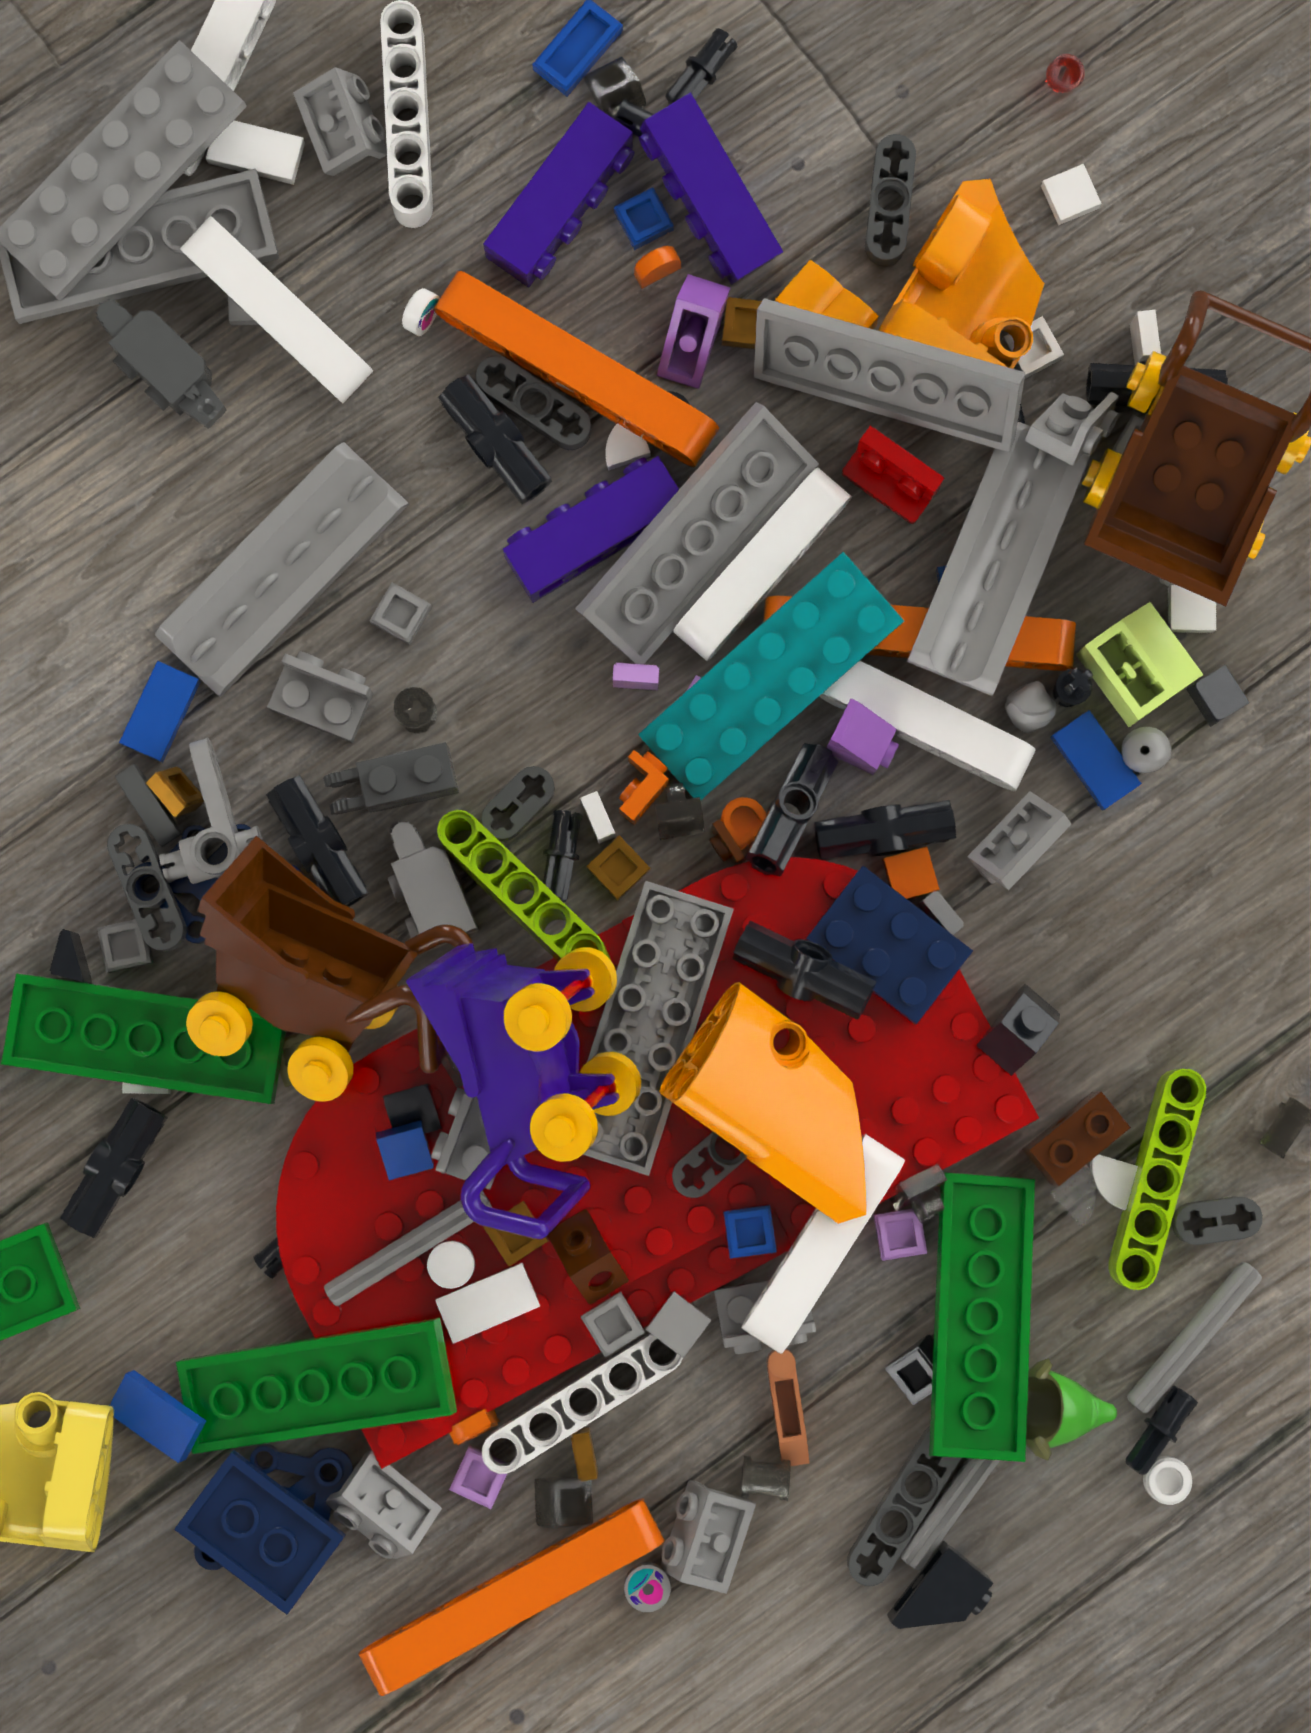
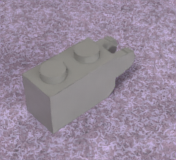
(427, 884)

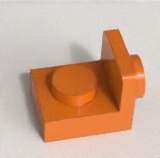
(641, 795)

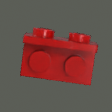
(892, 475)

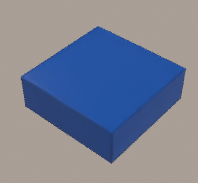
(643, 218)
(404, 1150)
(749, 1231)

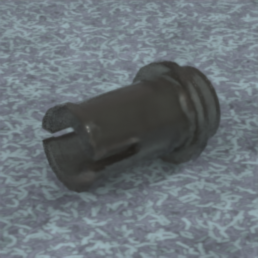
(1286, 1127)

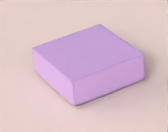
(635, 676)
(899, 1234)
(476, 1480)

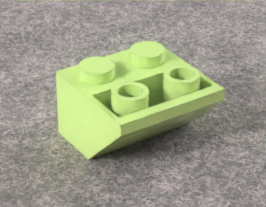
(1139, 664)

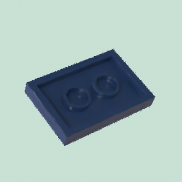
(890, 942)
(260, 1532)

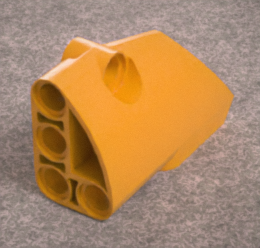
(970, 283)
(776, 1106)

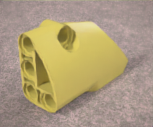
(54, 1473)

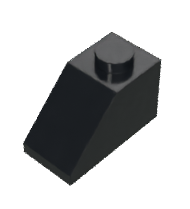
(1019, 1030)
(942, 1592)

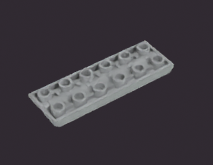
(996, 564)
(281, 568)
(655, 1012)

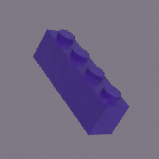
(709, 189)
(559, 195)
(590, 530)

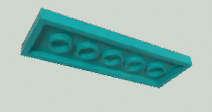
(771, 677)

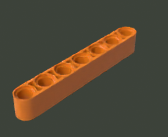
(564, 359)
(1039, 644)
(511, 1597)

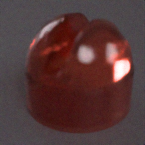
(1072, 77)

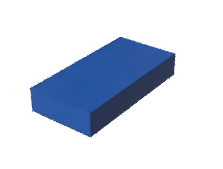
(577, 47)
(160, 711)
(1095, 760)
(156, 1416)

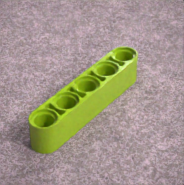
(510, 880)
(1174, 1162)

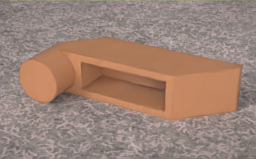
(787, 1407)

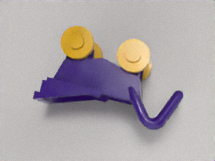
(521, 1060)

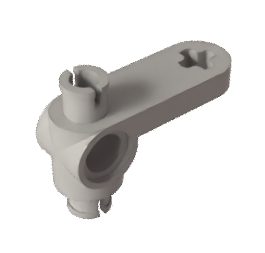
(192, 856)

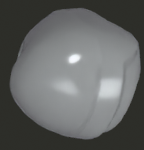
(1030, 707)
(1159, 751)

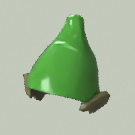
(1060, 1410)

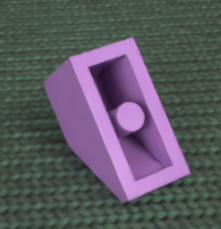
(693, 331)
(863, 739)

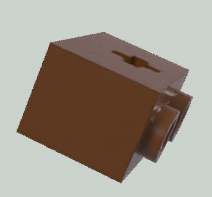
(1076, 1138)

